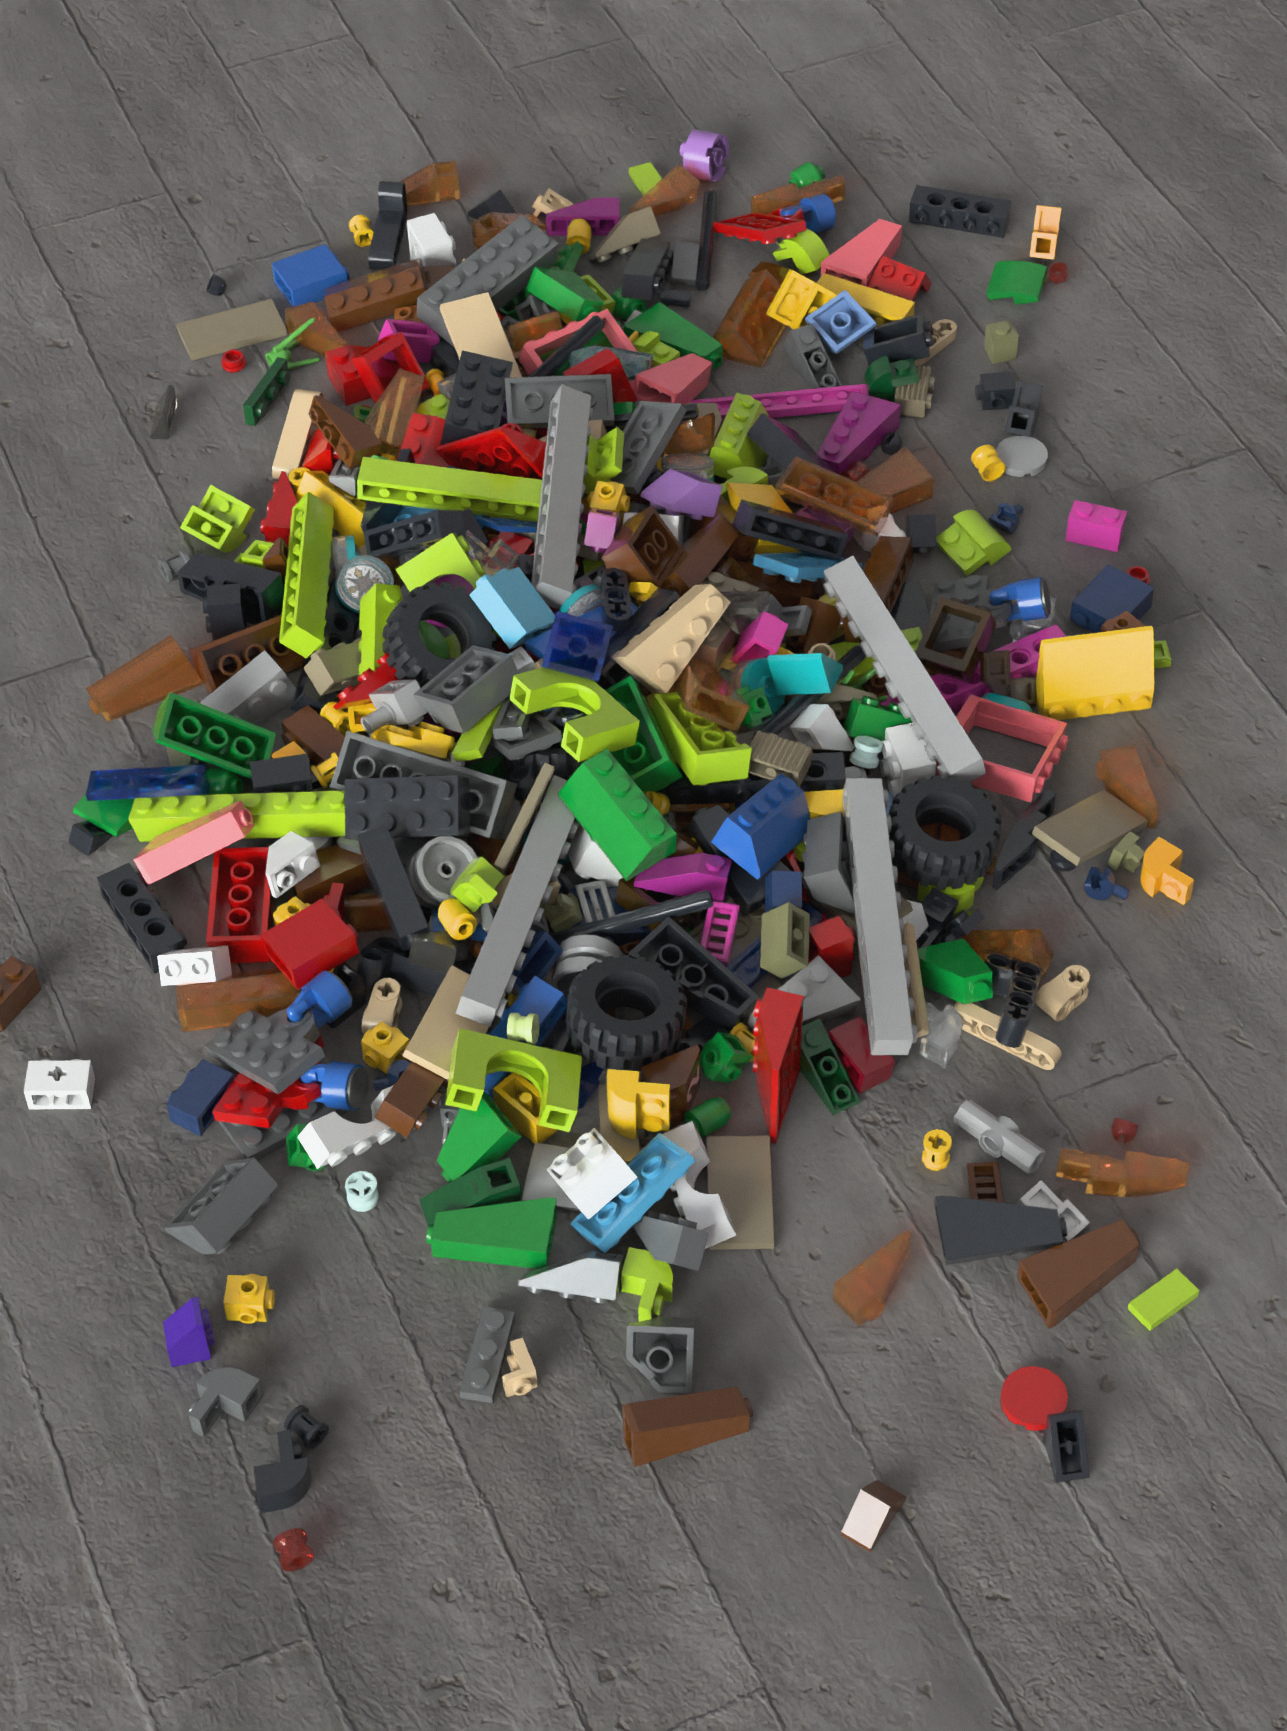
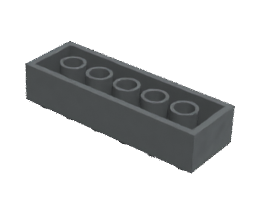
(498, 267)
(371, 758)

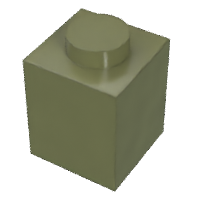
(1001, 341)

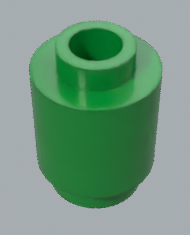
(708, 1116)

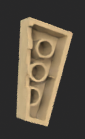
(672, 639)

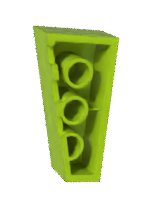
(374, 611)
(699, 744)

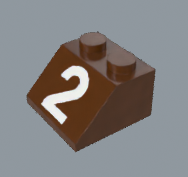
(682, 1074)

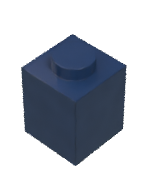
(783, 888)

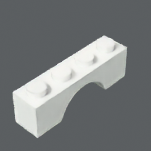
(333, 1138)
(702, 1208)

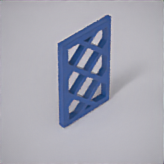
(508, 524)

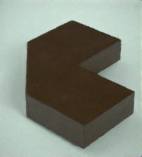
(996, 676)

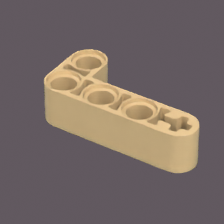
(295, 434)

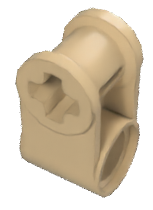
(1064, 992)
(383, 1005)

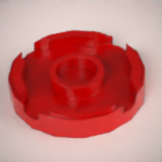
(1032, 1395)

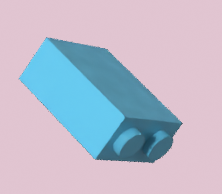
(512, 606)

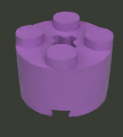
(705, 154)

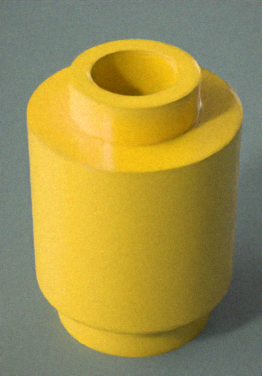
(581, 231)
(456, 919)

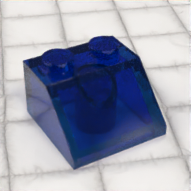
(577, 646)

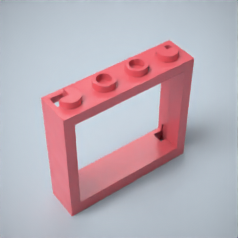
(554, 339)
(1020, 725)

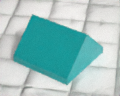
(804, 673)

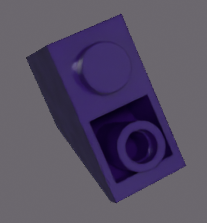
(189, 1334)

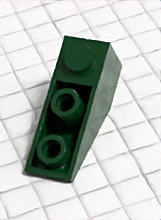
(824, 1069)
(481, 1187)

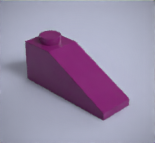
(600, 214)
(688, 875)

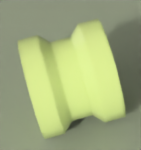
(523, 1028)

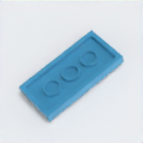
(796, 565)
(656, 1170)

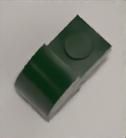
(884, 376)

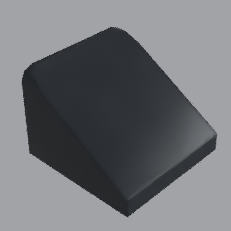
(88, 837)

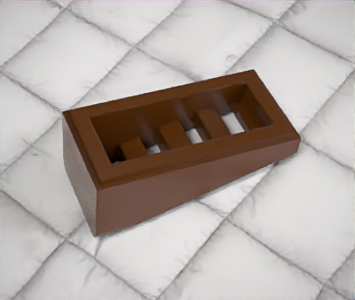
(985, 1188)

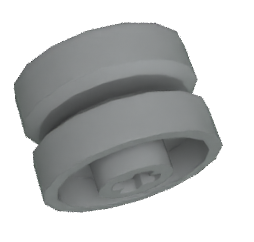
(436, 868)
(577, 955)

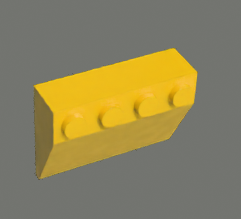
(1095, 673)

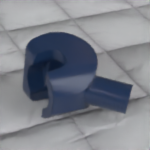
(1007, 517)
(1102, 885)
(393, 1074)

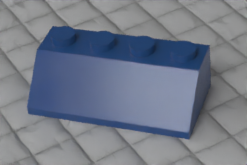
(765, 827)

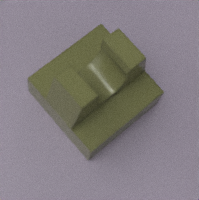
(1127, 854)
(563, 912)

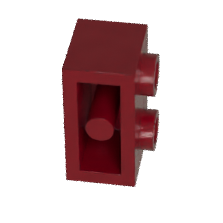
(854, 1051)

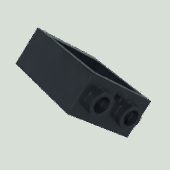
(899, 340)

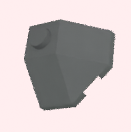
(663, 1352)

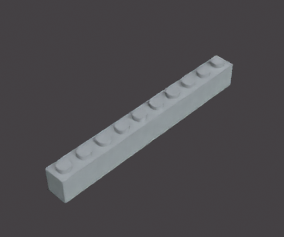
(561, 496)
(903, 671)
(519, 910)
(877, 917)

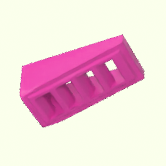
(708, 932)

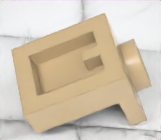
(550, 202)
(523, 1373)

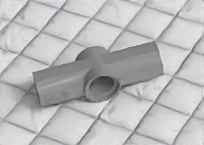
(999, 1136)

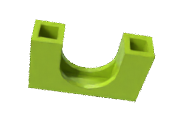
(442, 559)
(604, 727)
(551, 1071)

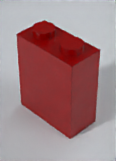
(310, 943)

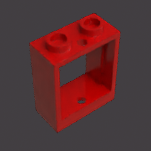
(399, 346)

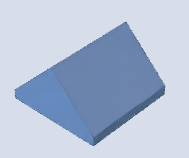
(840, 322)

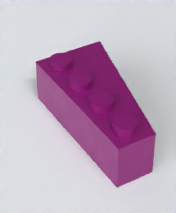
(859, 430)

